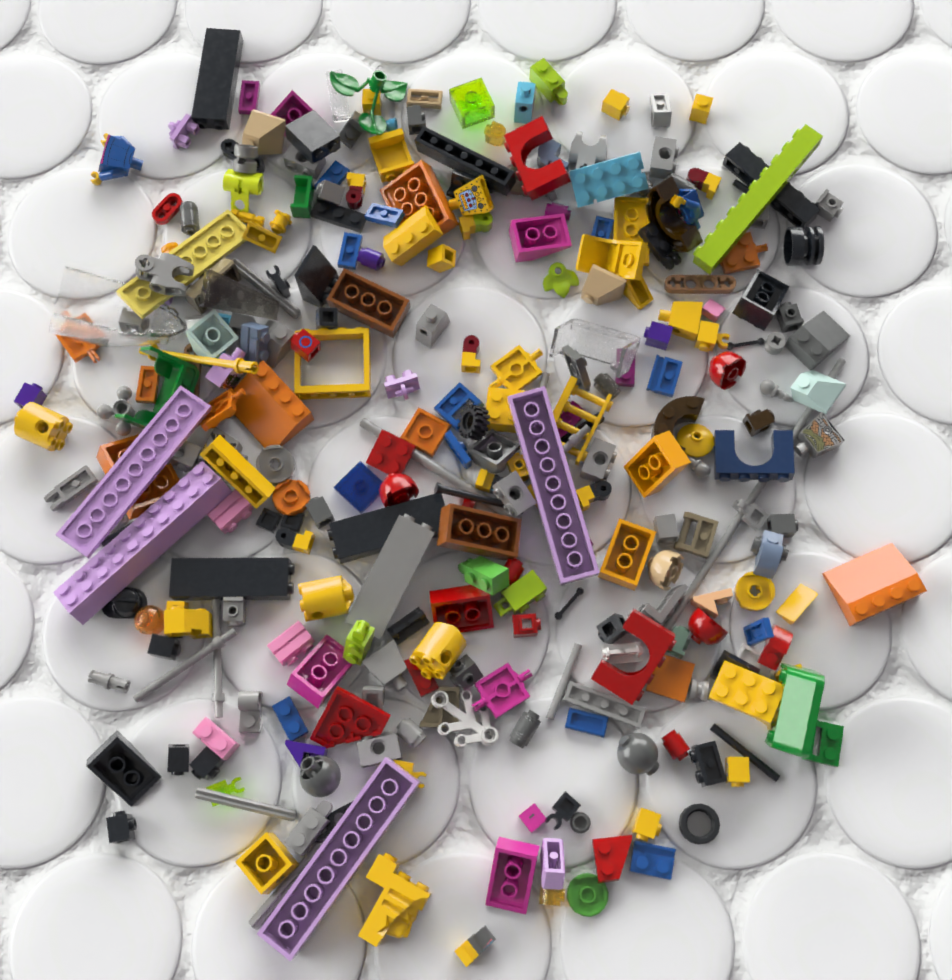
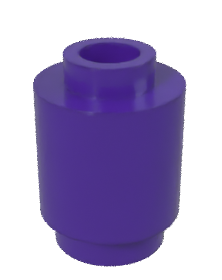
(371, 258)

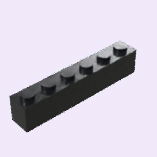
(464, 159)
(789, 202)

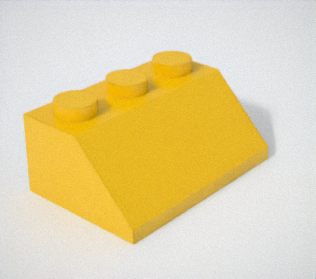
(411, 236)

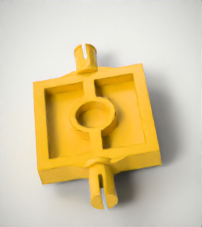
(516, 369)

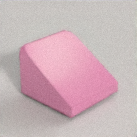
(712, 310)

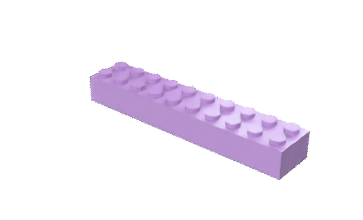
(553, 486)
(142, 542)
(338, 858)

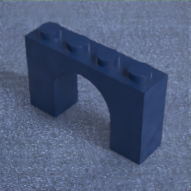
(729, 467)

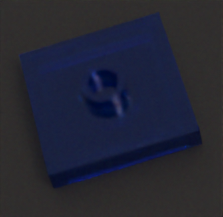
(359, 487)

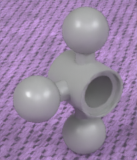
(105, 411)

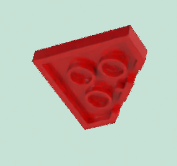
(348, 720)

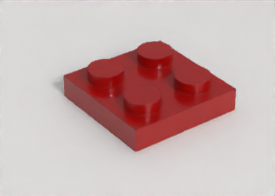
(390, 453)

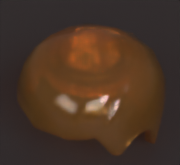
(149, 620)

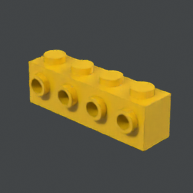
(238, 471)

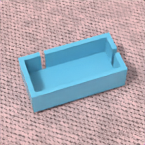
(608, 179)

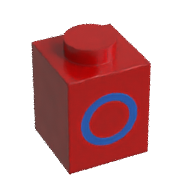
(305, 345)

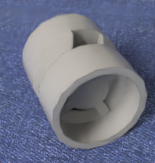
(244, 152)

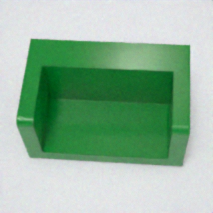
(303, 196)

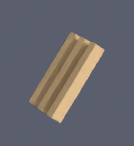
(425, 101)

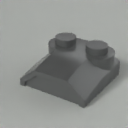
(493, 451)

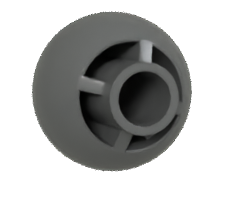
(638, 754)
(319, 775)

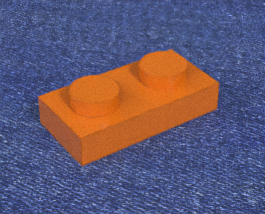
(147, 385)

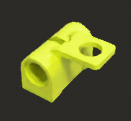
(242, 185)

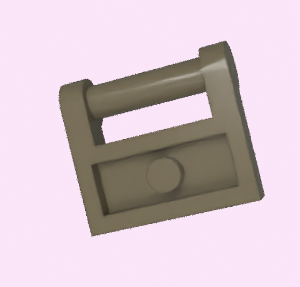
(702, 536)

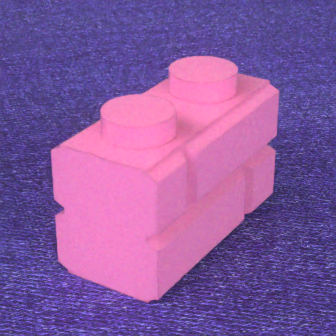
(230, 512)
(291, 644)
(216, 739)

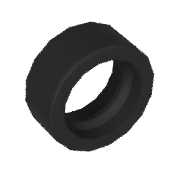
(715, 823)

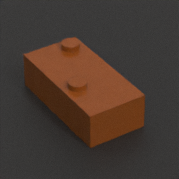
(368, 303)
(479, 532)

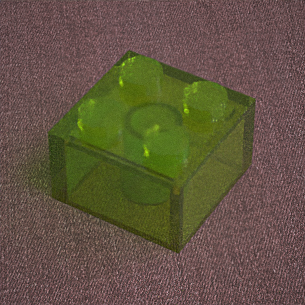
(472, 103)

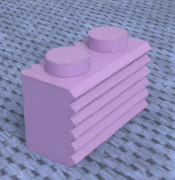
(552, 863)

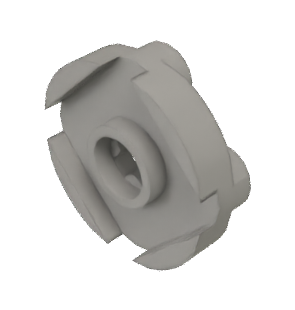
(267, 457)

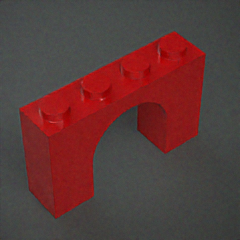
(520, 143)
(630, 684)

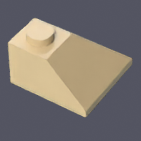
(264, 132)
(602, 286)

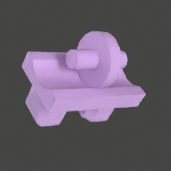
(180, 131)
(401, 386)

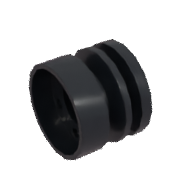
(803, 245)

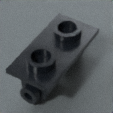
(408, 625)

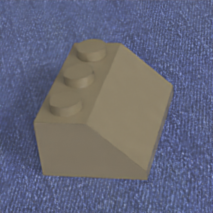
(224, 267)

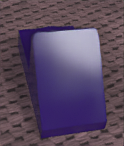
(300, 750)

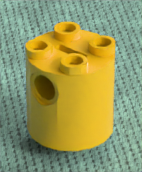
(42, 426)
(325, 598)
(438, 650)

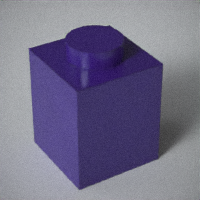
(658, 335)
(30, 393)

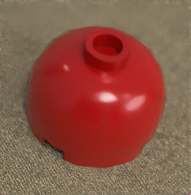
(725, 369)
(397, 489)
(705, 629)

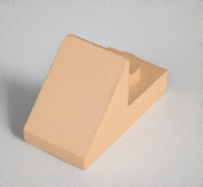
(707, 601)

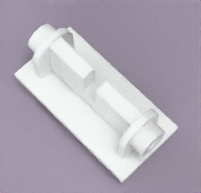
(622, 653)

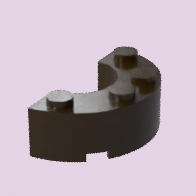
(663, 214)
(676, 412)

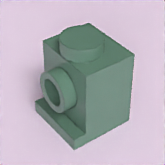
(682, 641)

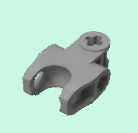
(586, 155)
(162, 272)

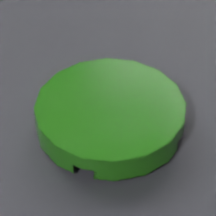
(587, 895)

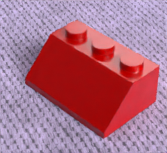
(462, 607)

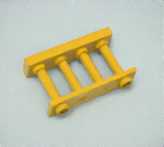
(564, 405)

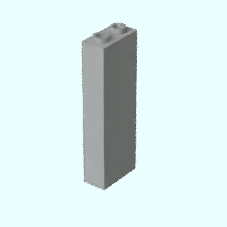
(391, 574)

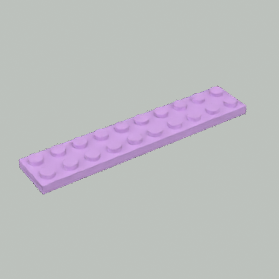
(133, 472)

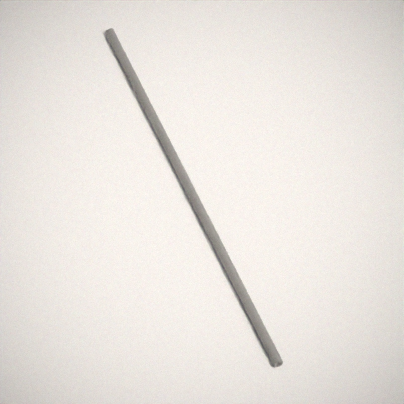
(737, 520)

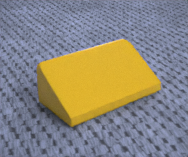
(262, 237)
(796, 603)

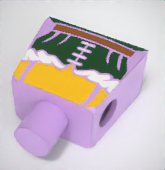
(223, 376)

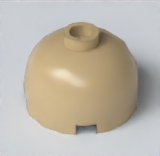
(665, 568)

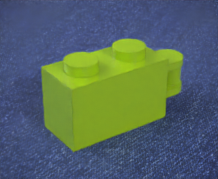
(548, 82)
(521, 594)
(358, 642)

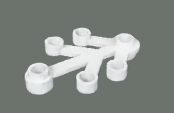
(466, 720)

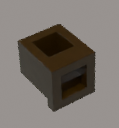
(759, 421)

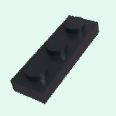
(338, 215)

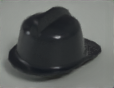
(125, 604)

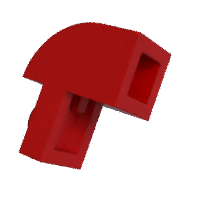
(775, 648)

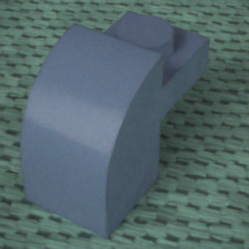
(549, 153)
(769, 554)

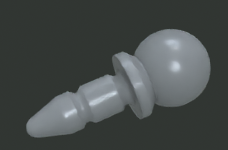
(768, 387)
(701, 469)

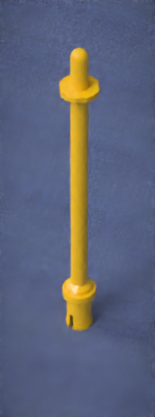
(238, 365)

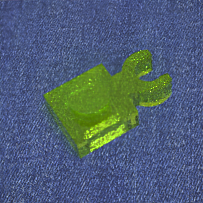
(223, 787)

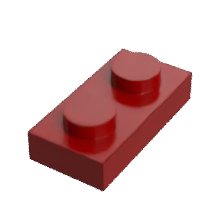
(424, 685)

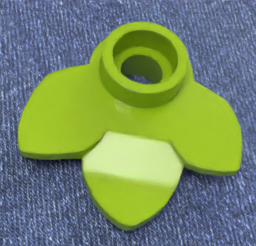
(560, 282)

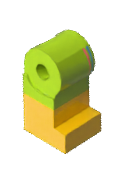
(475, 223)

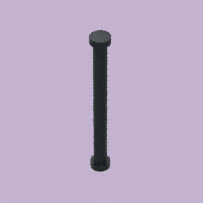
(439, 488)

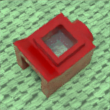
(525, 625)

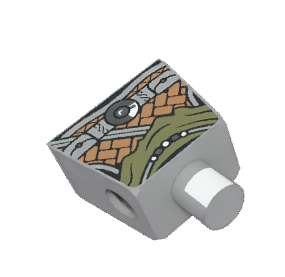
(818, 437)

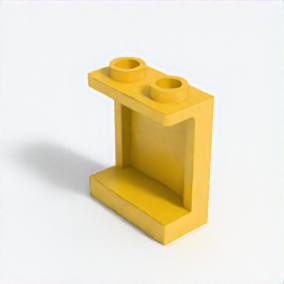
(390, 154)

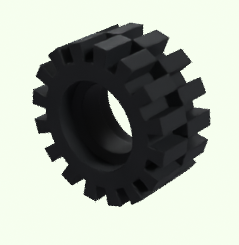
(473, 422)

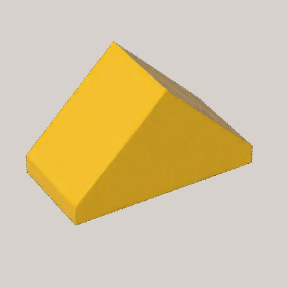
(638, 293)

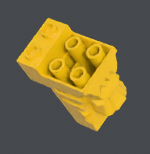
(397, 904)

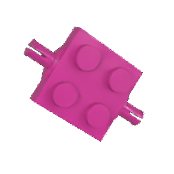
(502, 690)

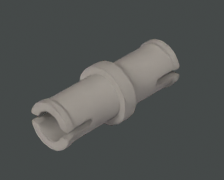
(109, 681)

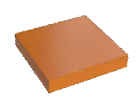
(426, 432)
(672, 679)

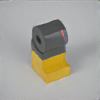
(475, 945)

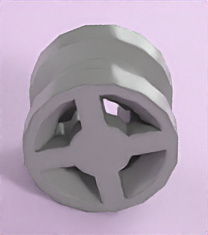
(773, 347)
(698, 690)

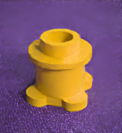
(280, 222)

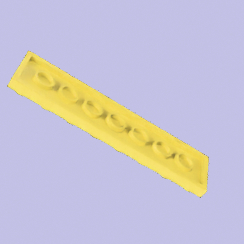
(201, 249)

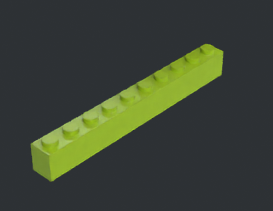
(757, 199)

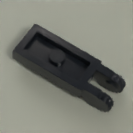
(659, 246)

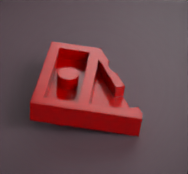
(610, 857)

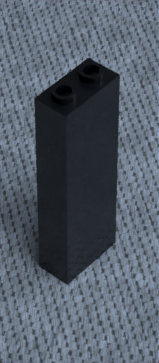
(217, 78)
(368, 532)
(231, 577)

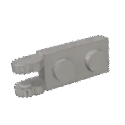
(71, 488)

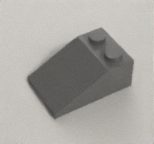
(816, 340)

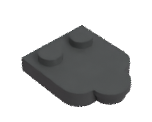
(576, 366)

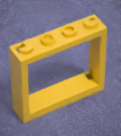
(341, 390)

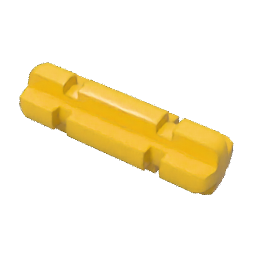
(246, 217)

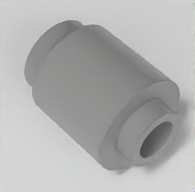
(410, 732)

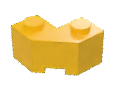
(188, 622)

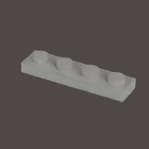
(604, 704)

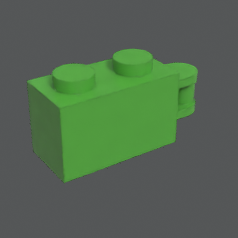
(485, 574)

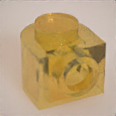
(495, 134)
(551, 896)

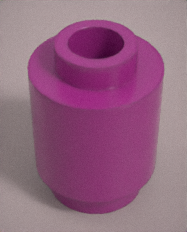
(556, 208)

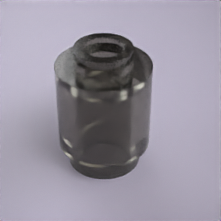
(606, 385)

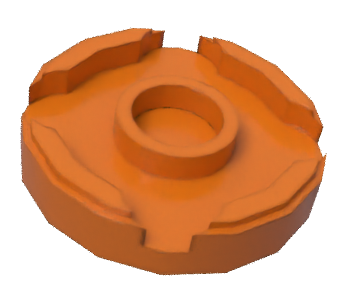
(291, 497)

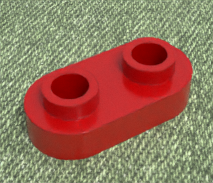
(166, 209)

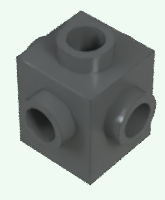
(465, 673)

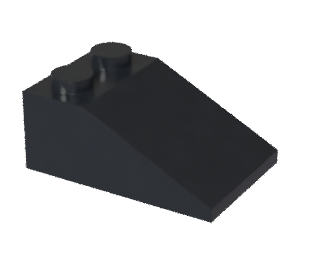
(316, 278)
(761, 300)
(123, 768)

